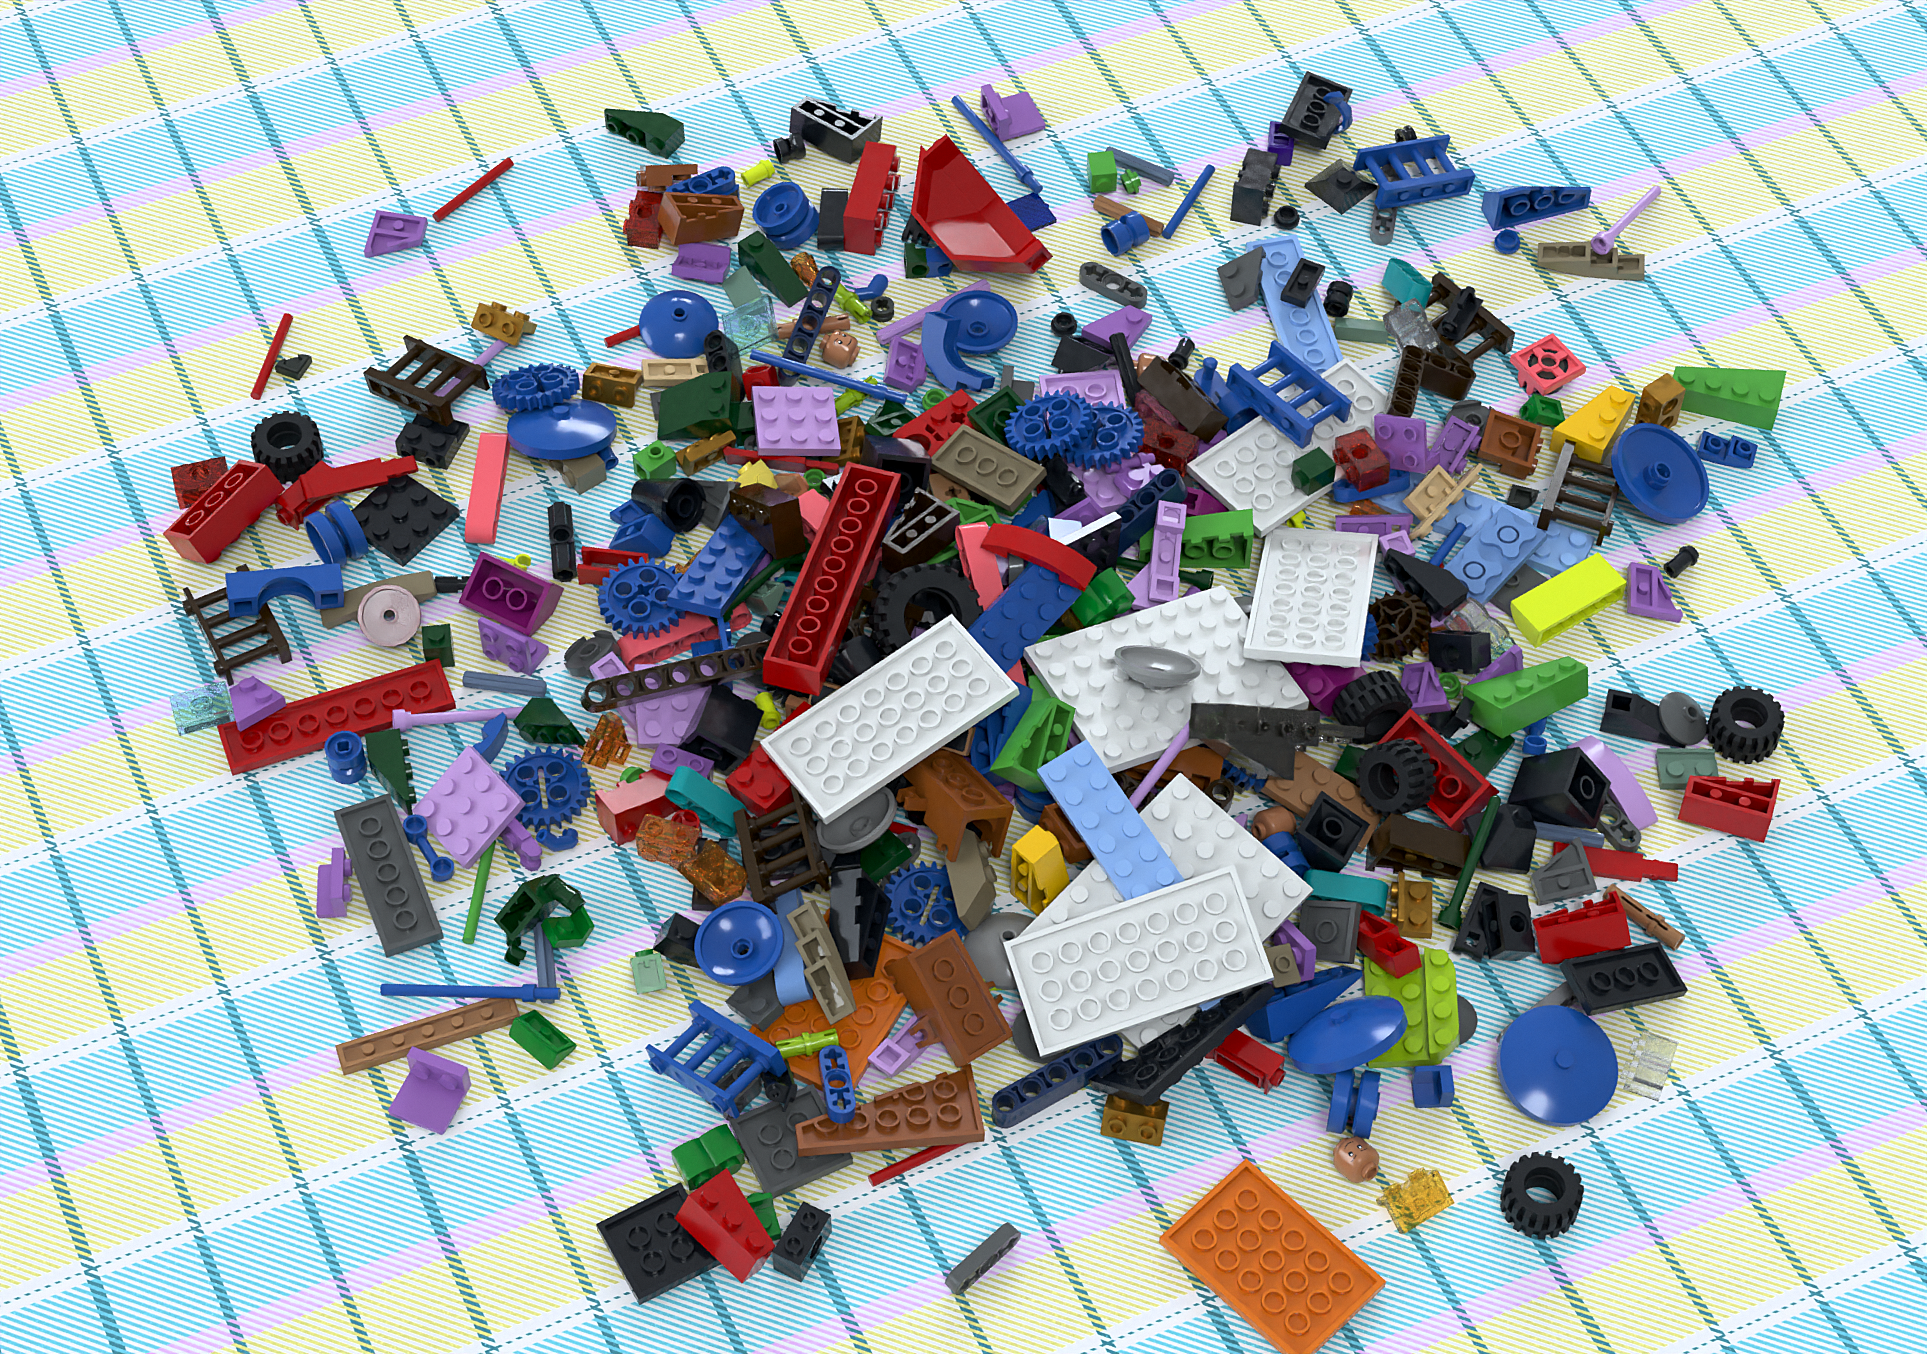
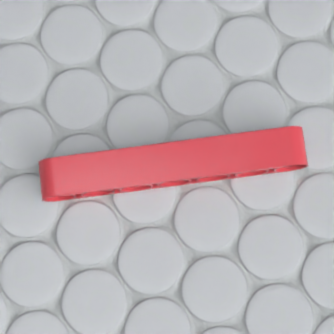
(983, 573)

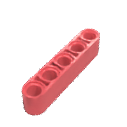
(487, 488)
(690, 630)

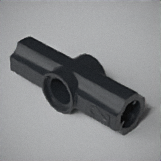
(562, 542)

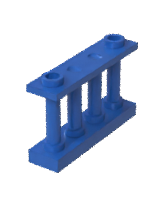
(1418, 189)
(1275, 409)
(723, 1033)

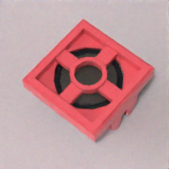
(1548, 367)

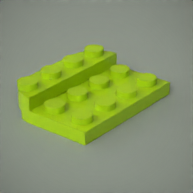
(1430, 1008)

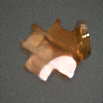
(616, 738)

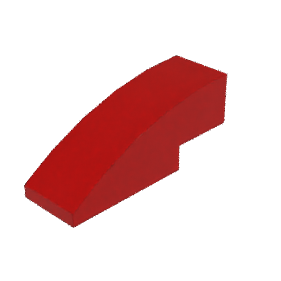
(1385, 947)

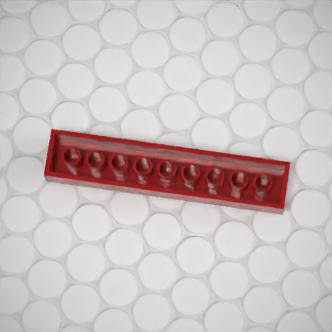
(831, 579)

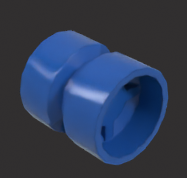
(1122, 234)
(345, 757)
(1286, 849)

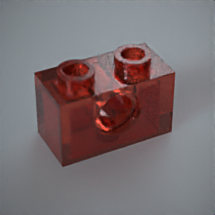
(643, 226)
(1169, 445)
(1361, 460)
(196, 478)

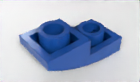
(1729, 453)
(494, 737)

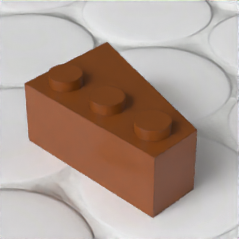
(699, 217)
(1195, 763)

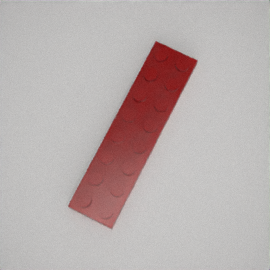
(357, 708)

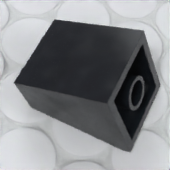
(901, 457)
(722, 728)
(1561, 788)

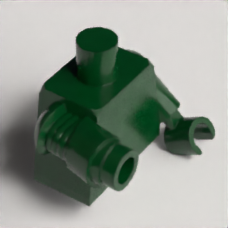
(531, 905)

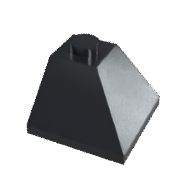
(1340, 186)
(1081, 355)
(1329, 834)
(1509, 841)

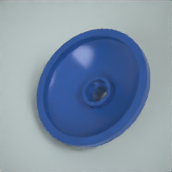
(986, 321)
(673, 335)
(730, 931)

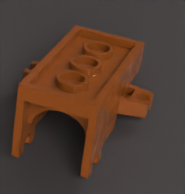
(952, 797)
(950, 999)

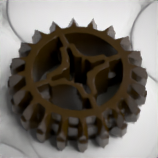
(1411, 625)

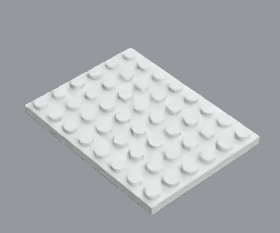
(1137, 723)
(1197, 841)

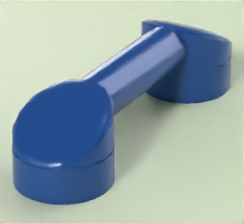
(1533, 743)
(416, 832)

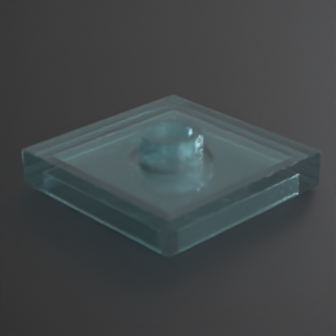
(751, 324)
(202, 708)

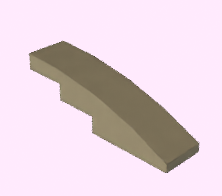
(1582, 260)
(419, 584)
(823, 962)

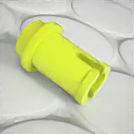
(757, 173)
(771, 716)

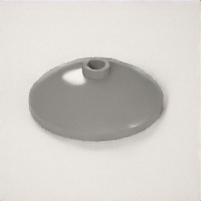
(1156, 666)
(860, 824)
(987, 947)

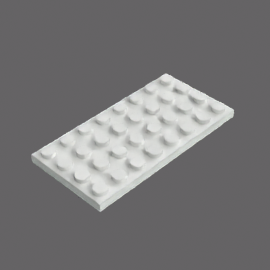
(1257, 460)
(1312, 597)
(889, 718)
(1138, 961)

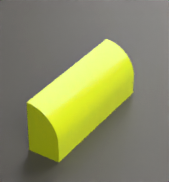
(1567, 599)

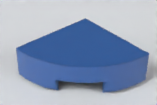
(626, 513)

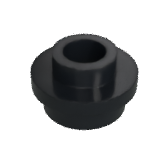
(1286, 217)
(1063, 324)

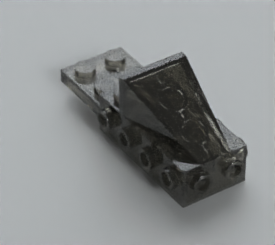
(1263, 738)

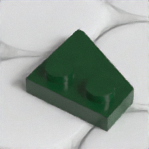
(888, 419)
(883, 856)

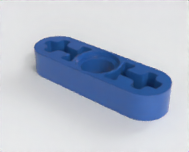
(716, 180)
(1346, 492)
(833, 1094)

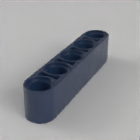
(812, 315)
(1140, 510)
(1051, 1092)

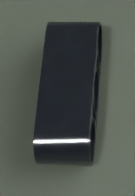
(831, 219)
(723, 356)

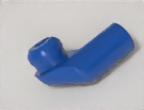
(875, 288)
(558, 843)

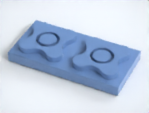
(1495, 554)

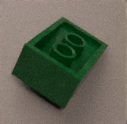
(700, 407)
(992, 414)

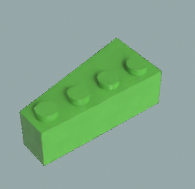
(1732, 393)

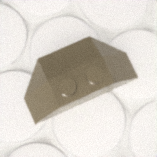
(972, 880)

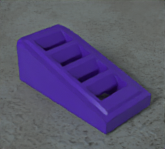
(1280, 144)

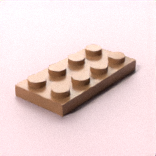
(1311, 779)

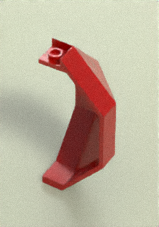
(969, 216)

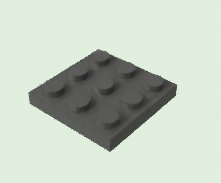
(771, 1146)

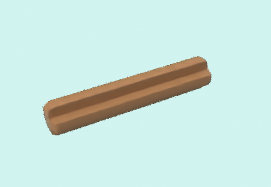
(1117, 210)

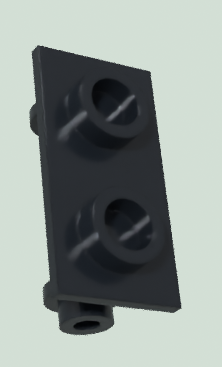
(1460, 314)
(1064, 482)
(781, 1088)

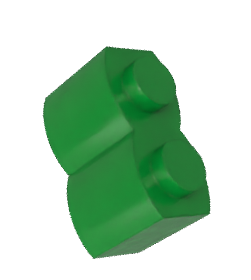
(1103, 599)
(708, 1156)

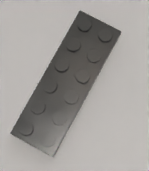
(388, 875)

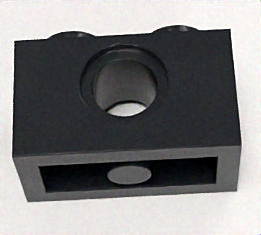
(1460, 650)
(1508, 927)
(802, 1241)

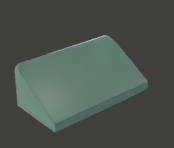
(741, 287)
(1360, 330)
(766, 598)

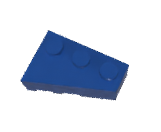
(995, 731)

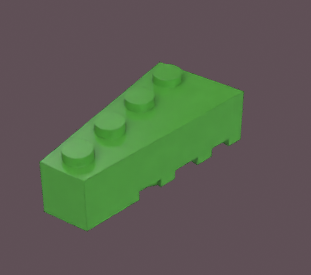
(1211, 541)
(1527, 695)

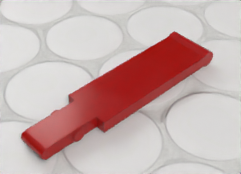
(784, 463)
(354, 477)
(1624, 864)

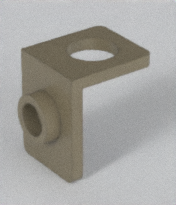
(1282, 965)

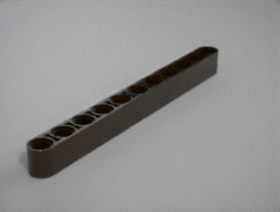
(691, 670)

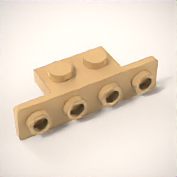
(1434, 494)

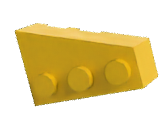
(1595, 425)
(1037, 870)

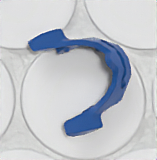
(1337, 99)

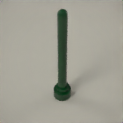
(1201, 579)
(754, 584)
(1451, 915)

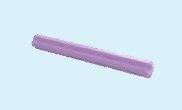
(916, 319)

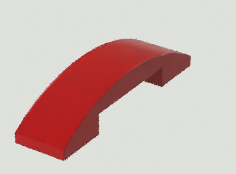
(1042, 551)

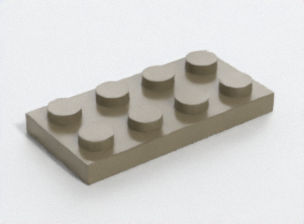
(987, 468)

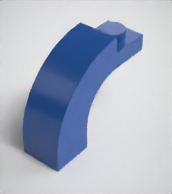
(942, 355)

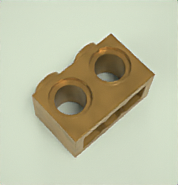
(1661, 402)

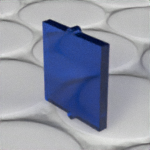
(1032, 211)

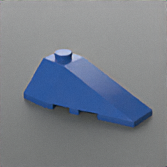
(1525, 204)
(1299, 1003)

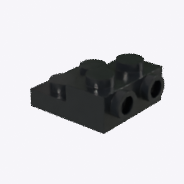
(431, 441)

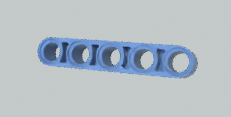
(790, 979)

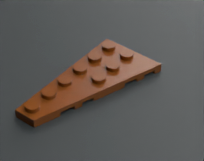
(907, 1117)

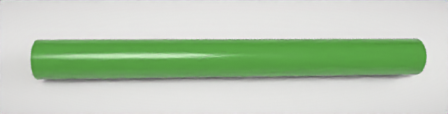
(478, 895)

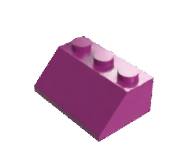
(510, 594)
(1322, 682)

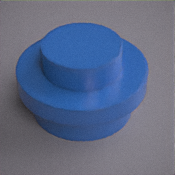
(1507, 242)

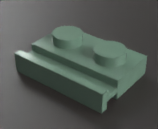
(1677, 764)

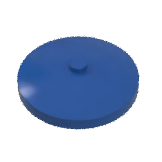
(562, 431)
(1660, 473)
(1347, 1034)
(1557, 1066)

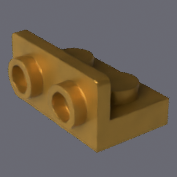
(611, 384)
(851, 438)
(704, 452)
(1412, 907)

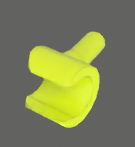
(1296, 520)
(519, 559)

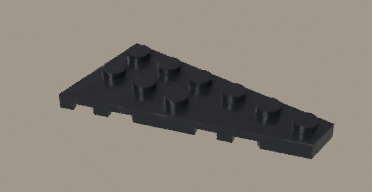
(1180, 1048)

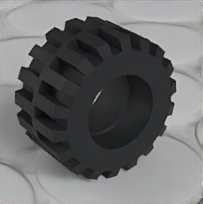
(284, 431)
(1373, 703)
(1741, 742)
(1413, 771)
(1547, 1174)

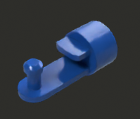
(1215, 387)

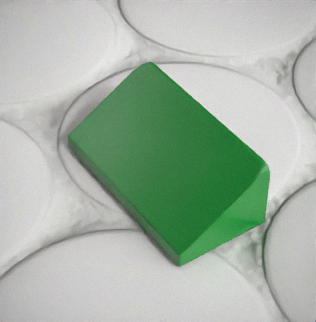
(541, 1039)

